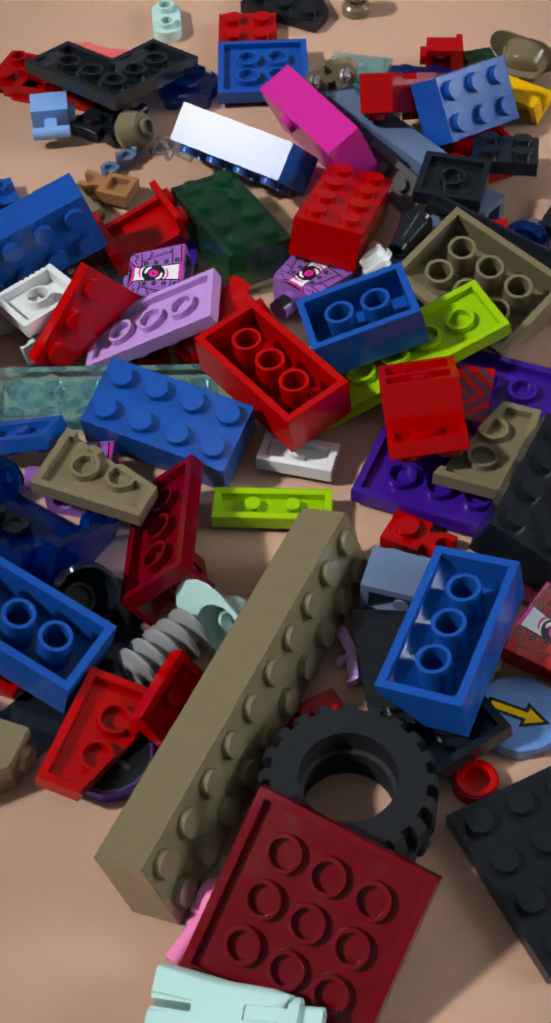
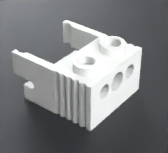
(31, 304)

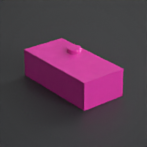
(316, 122)

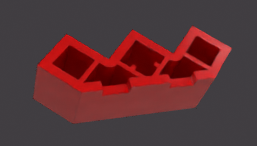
(390, 94)

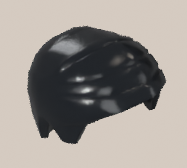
(90, 586)

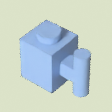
(51, 115)

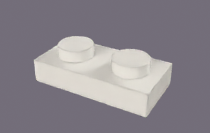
(312, 460)

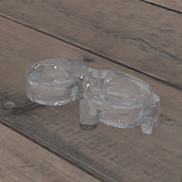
(167, 147)

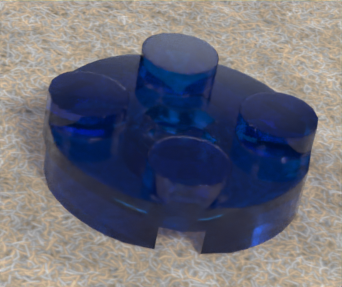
(194, 88)

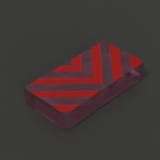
(476, 393)

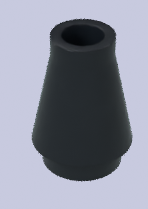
(410, 232)

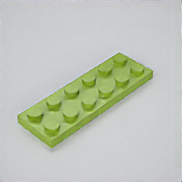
(456, 326)

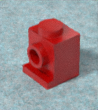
(443, 52)

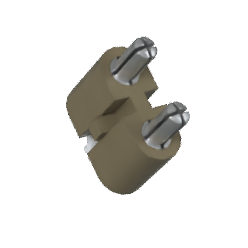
(332, 74)

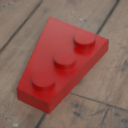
(91, 735)

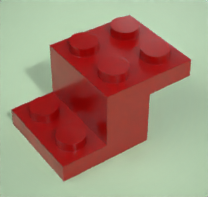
(423, 409)

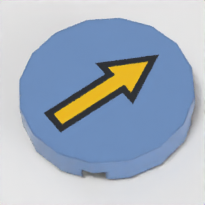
(528, 711)

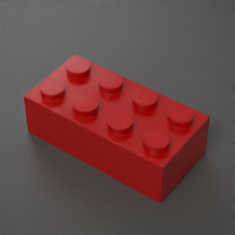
(340, 216)
(276, 373)

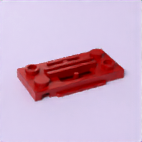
(19, 84)

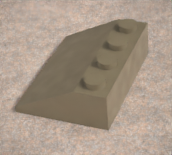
(467, 251)

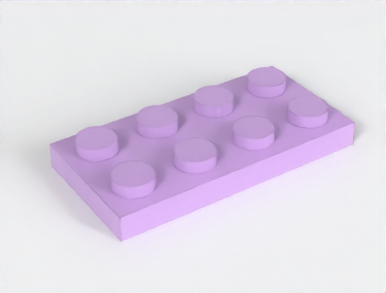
(160, 320)

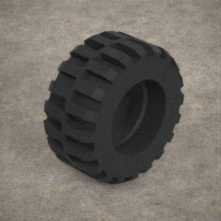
(367, 746)

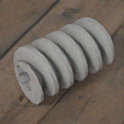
(147, 654)

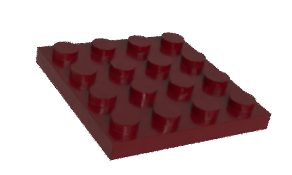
(312, 911)

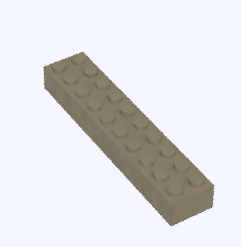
(242, 701)

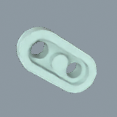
(166, 21)

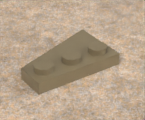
(490, 452)
(91, 481)

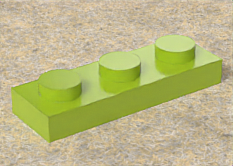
(265, 506)

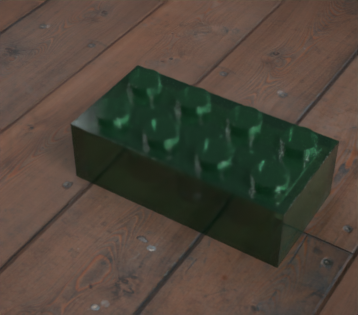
(232, 227)

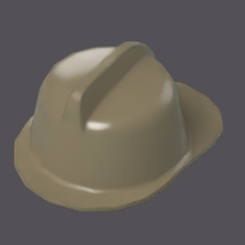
(523, 56)

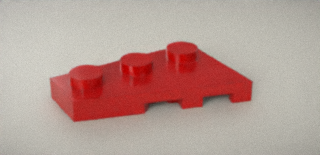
(81, 317)

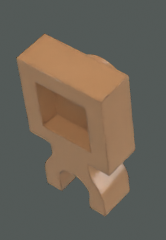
(112, 189)

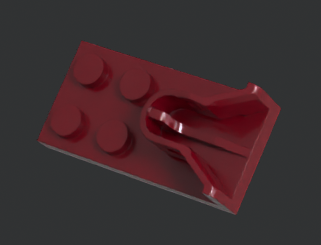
(164, 545)

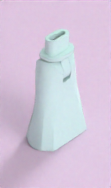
(197, 997)

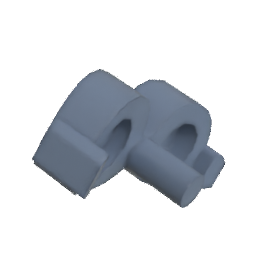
(124, 160)

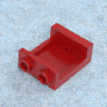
(144, 229)

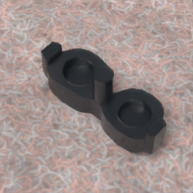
(13, 524)

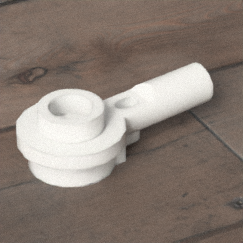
(375, 258)

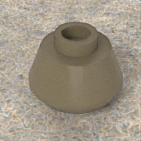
(134, 129)

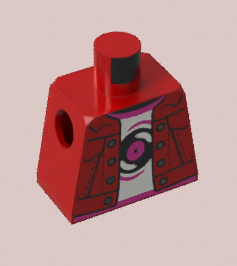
(530, 638)

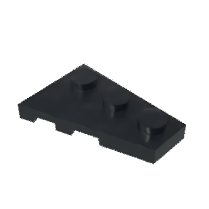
(374, 637)

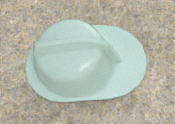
(210, 608)

